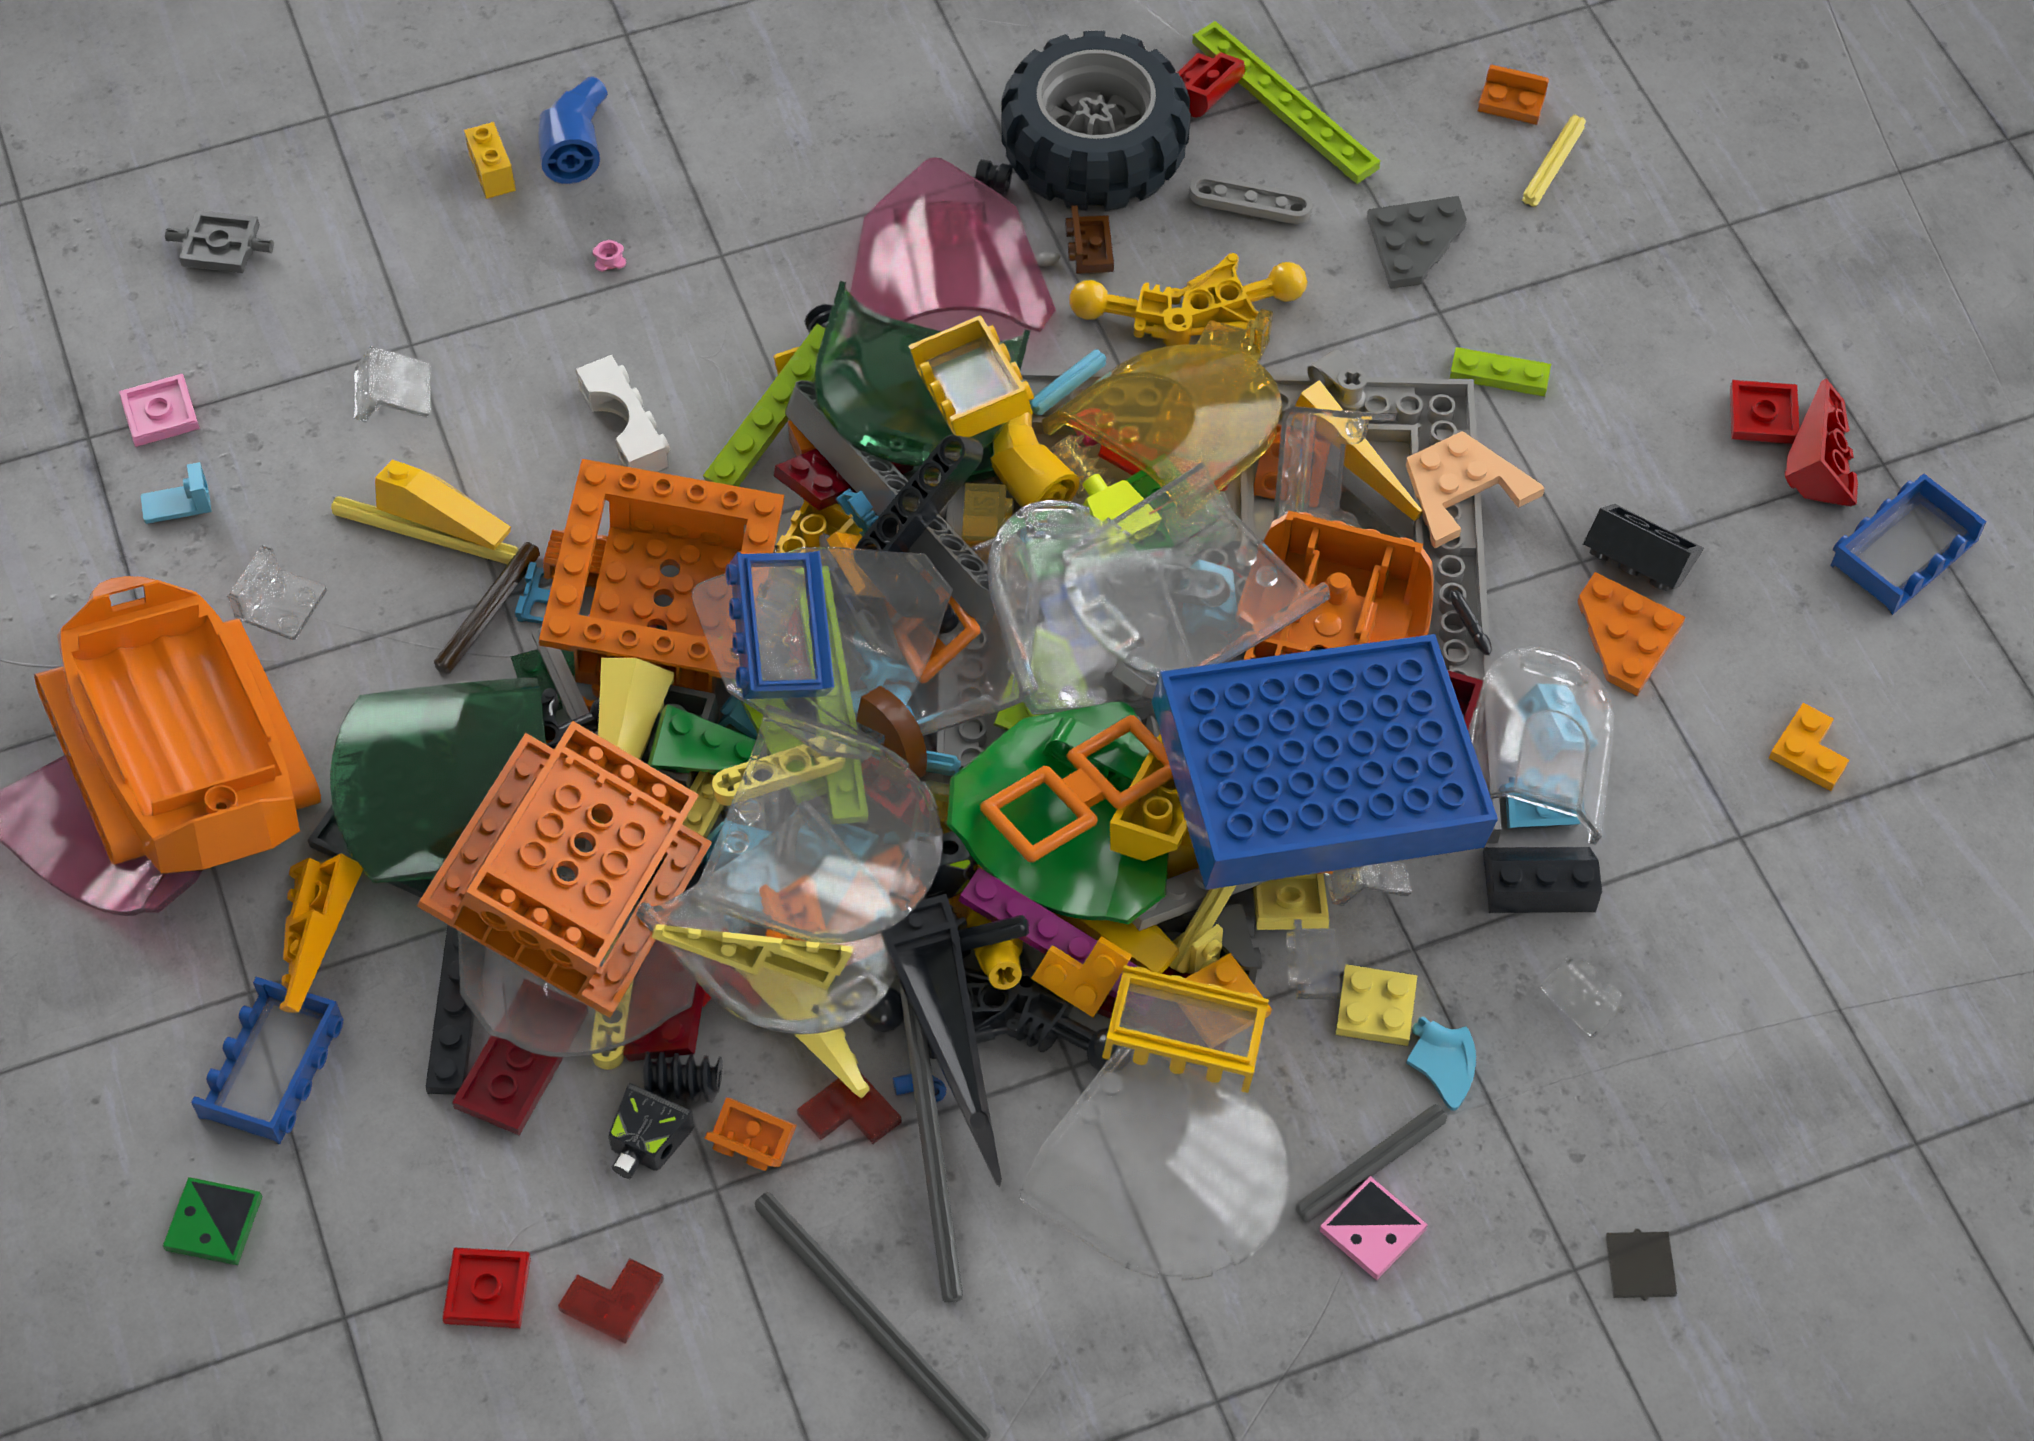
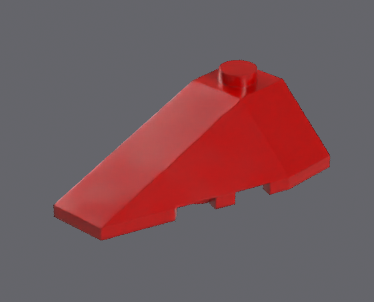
(1821, 453)

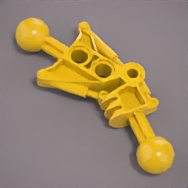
(1206, 292)

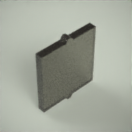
(1641, 1264)

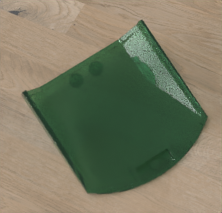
(420, 765)

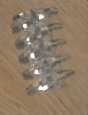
(1076, 460)

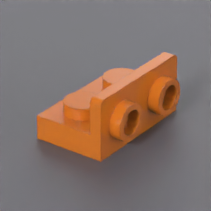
(1513, 94)

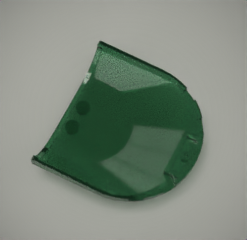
(872, 385)

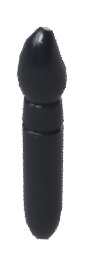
(1465, 613)

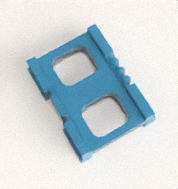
(859, 508)
(531, 595)

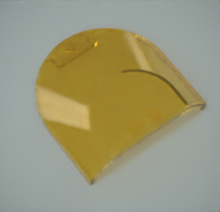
(1179, 410)

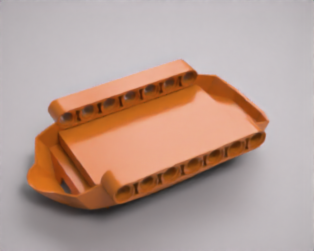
(173, 730)

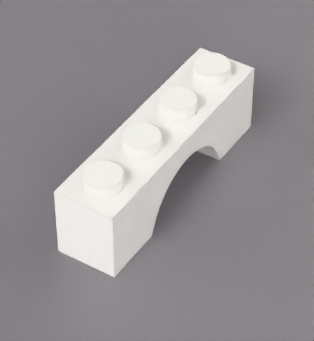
(608, 390)

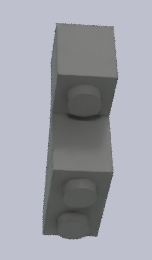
(1235, 939)

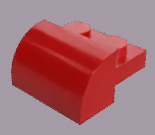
(1210, 79)

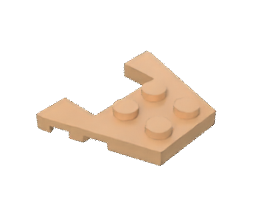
(1457, 471)

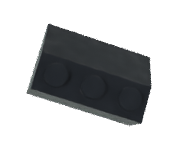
(1641, 547)
(1542, 879)

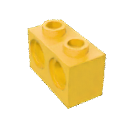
(489, 160)

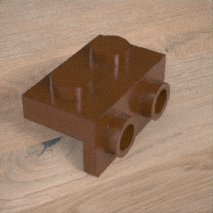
(1090, 243)

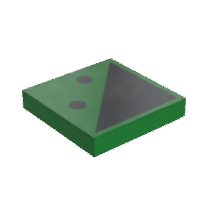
(212, 1221)

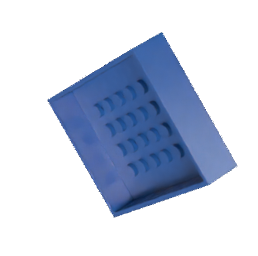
(1322, 761)

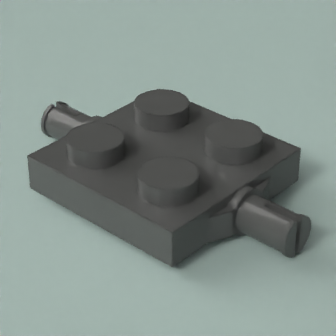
(219, 241)

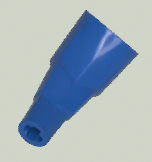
(568, 136)

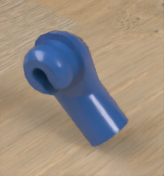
(904, 1084)

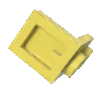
(1205, 949)

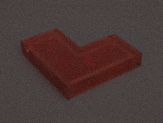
(839, 1103)
(613, 1310)

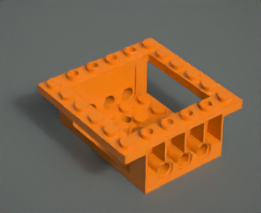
(652, 525)
(520, 901)

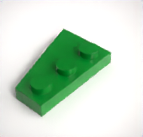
(696, 744)

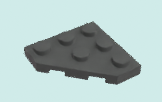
(1414, 237)

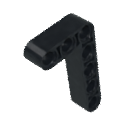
(927, 488)

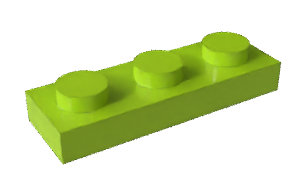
(1501, 371)

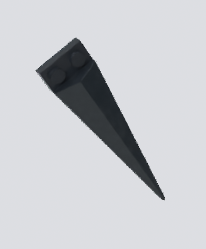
(931, 971)

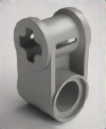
(1340, 378)

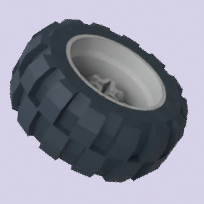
(1116, 95)

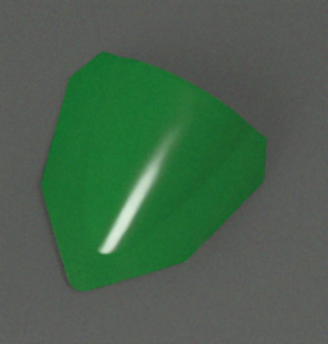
(1082, 875)

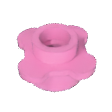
(609, 255)

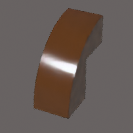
(890, 716)

